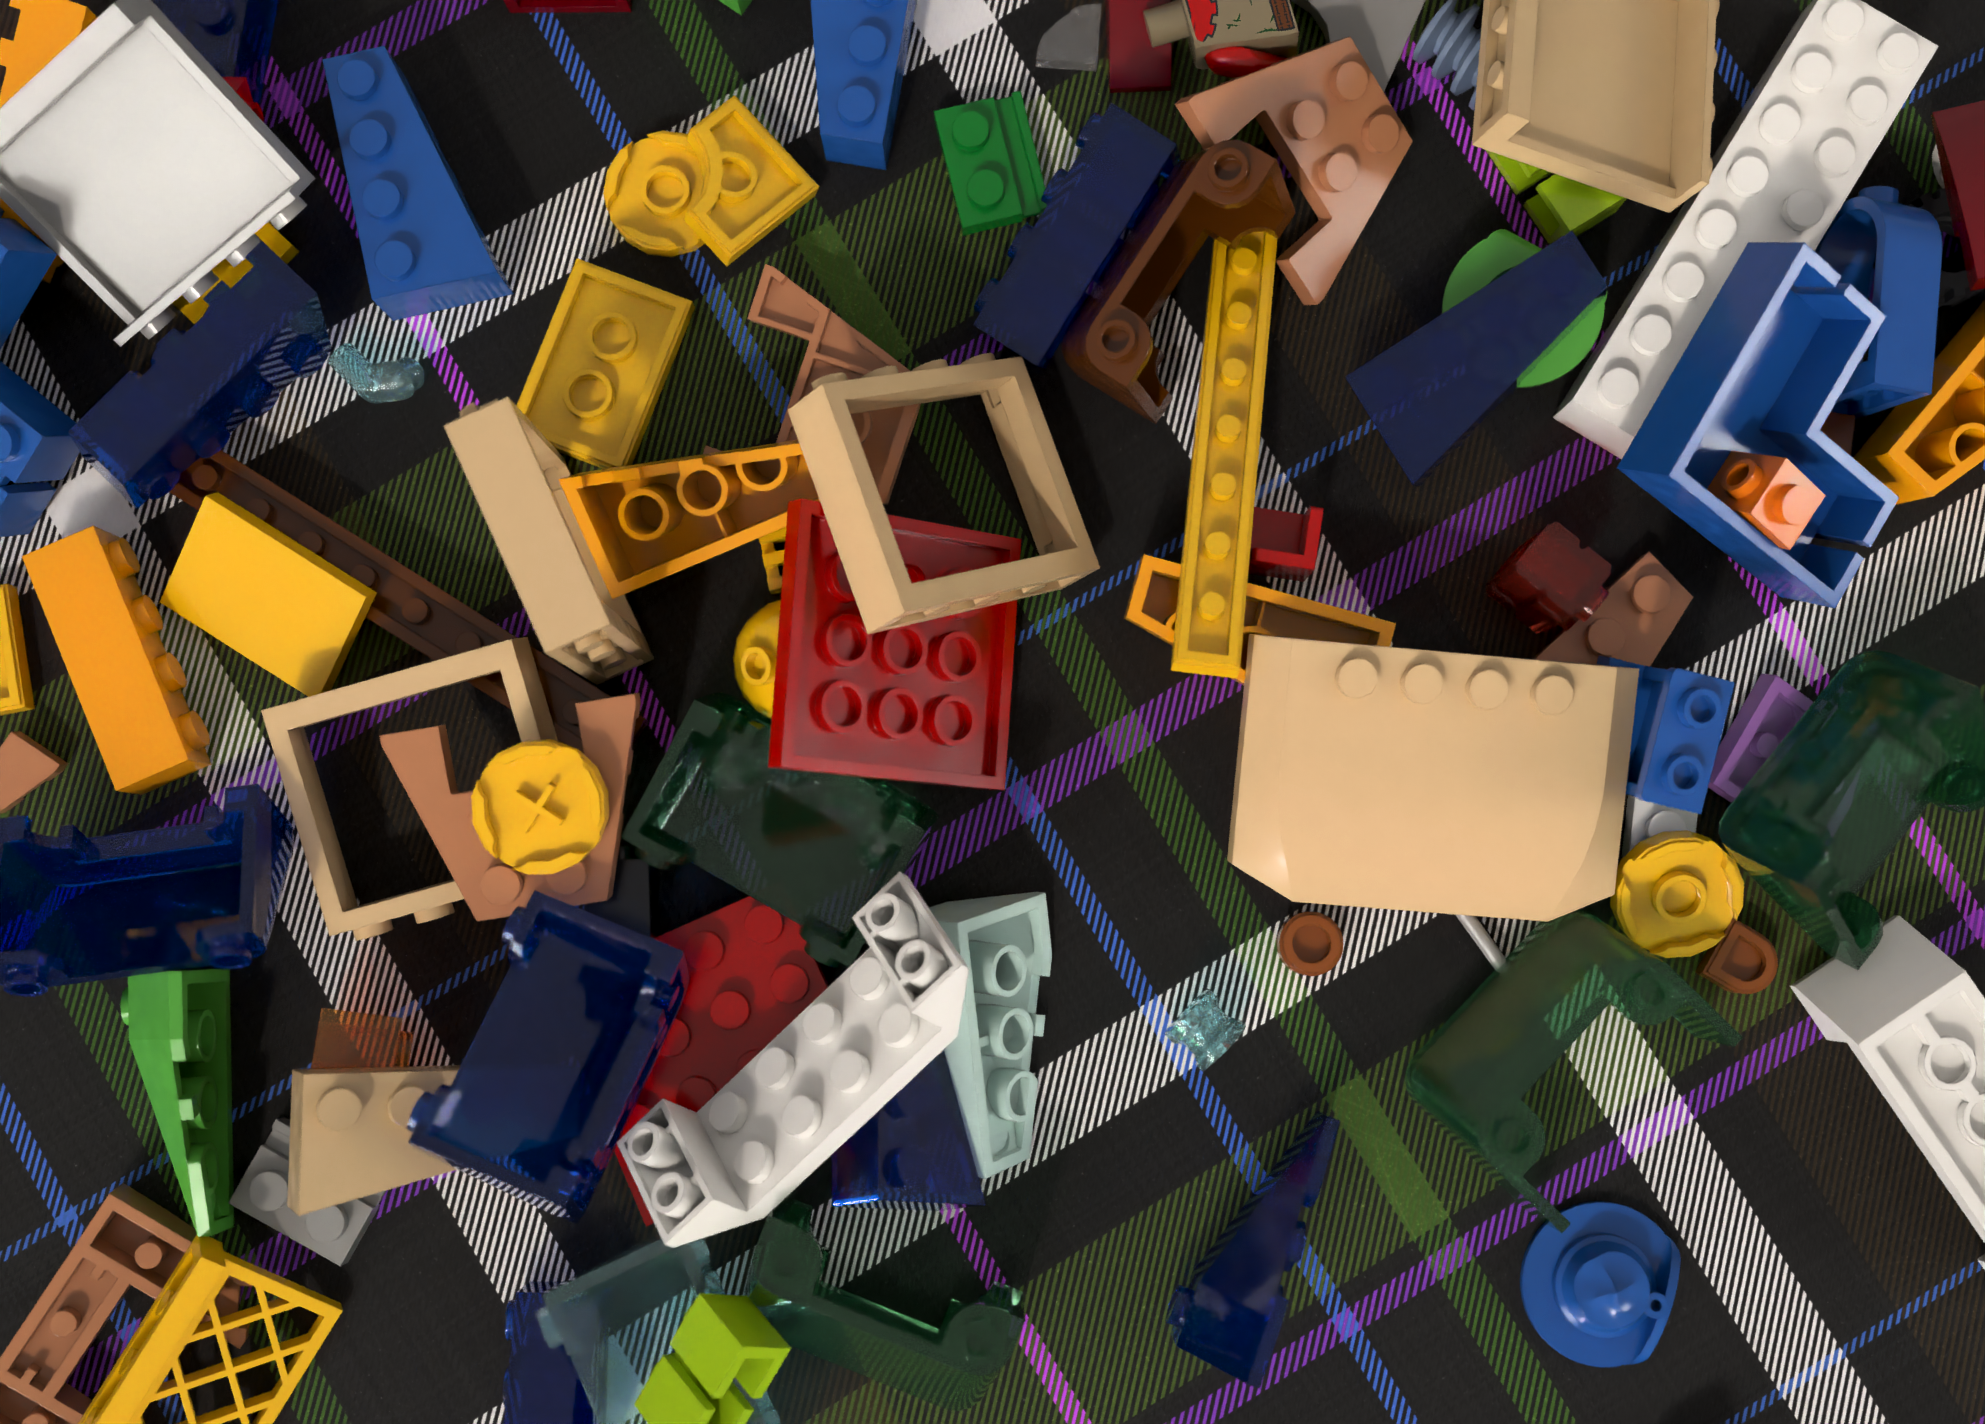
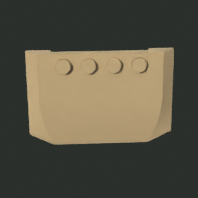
(1430, 778)

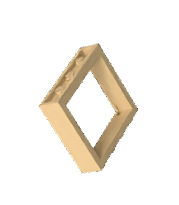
(520, 495)
(858, 515)
(305, 793)

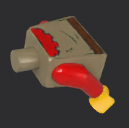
(1227, 34)

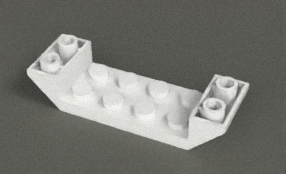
(1922, 1042)
(809, 1083)

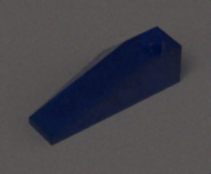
(1235, 1292)

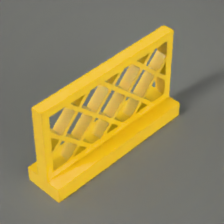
(175, 1322)

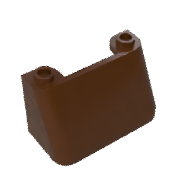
(1213, 194)

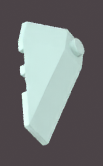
(989, 1061)

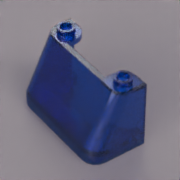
(142, 897)
(556, 1057)

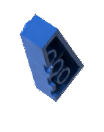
(860, 75)
(408, 208)

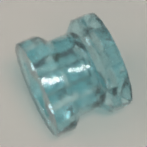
(1205, 1029)

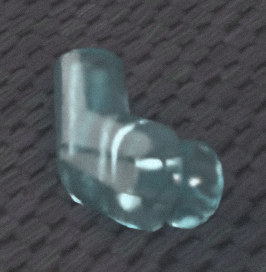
(379, 381)

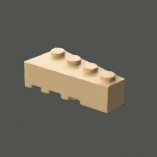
(354, 1133)

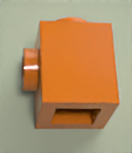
(1767, 495)

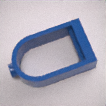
(1905, 290)

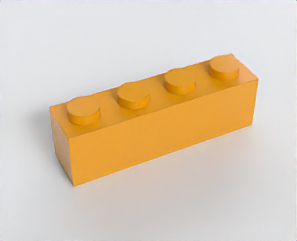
(118, 660)

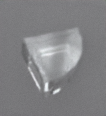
(1072, 41)

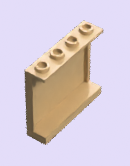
(1602, 92)

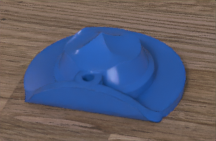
(1601, 1284)

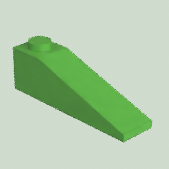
(184, 1057)

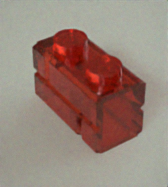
(1551, 580)

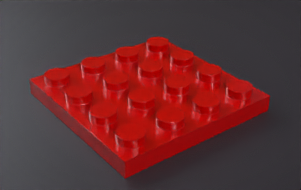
(898, 701)
(741, 993)

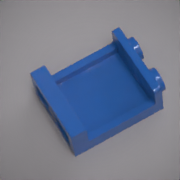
(1674, 734)

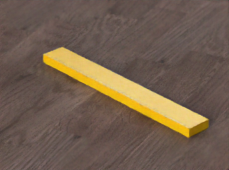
(1225, 459)

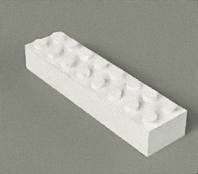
(1771, 181)

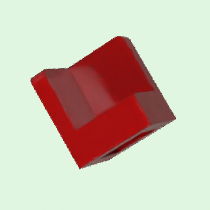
(1285, 543)

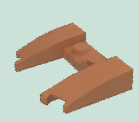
(121, 1247)

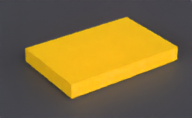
(603, 364)
(267, 596)

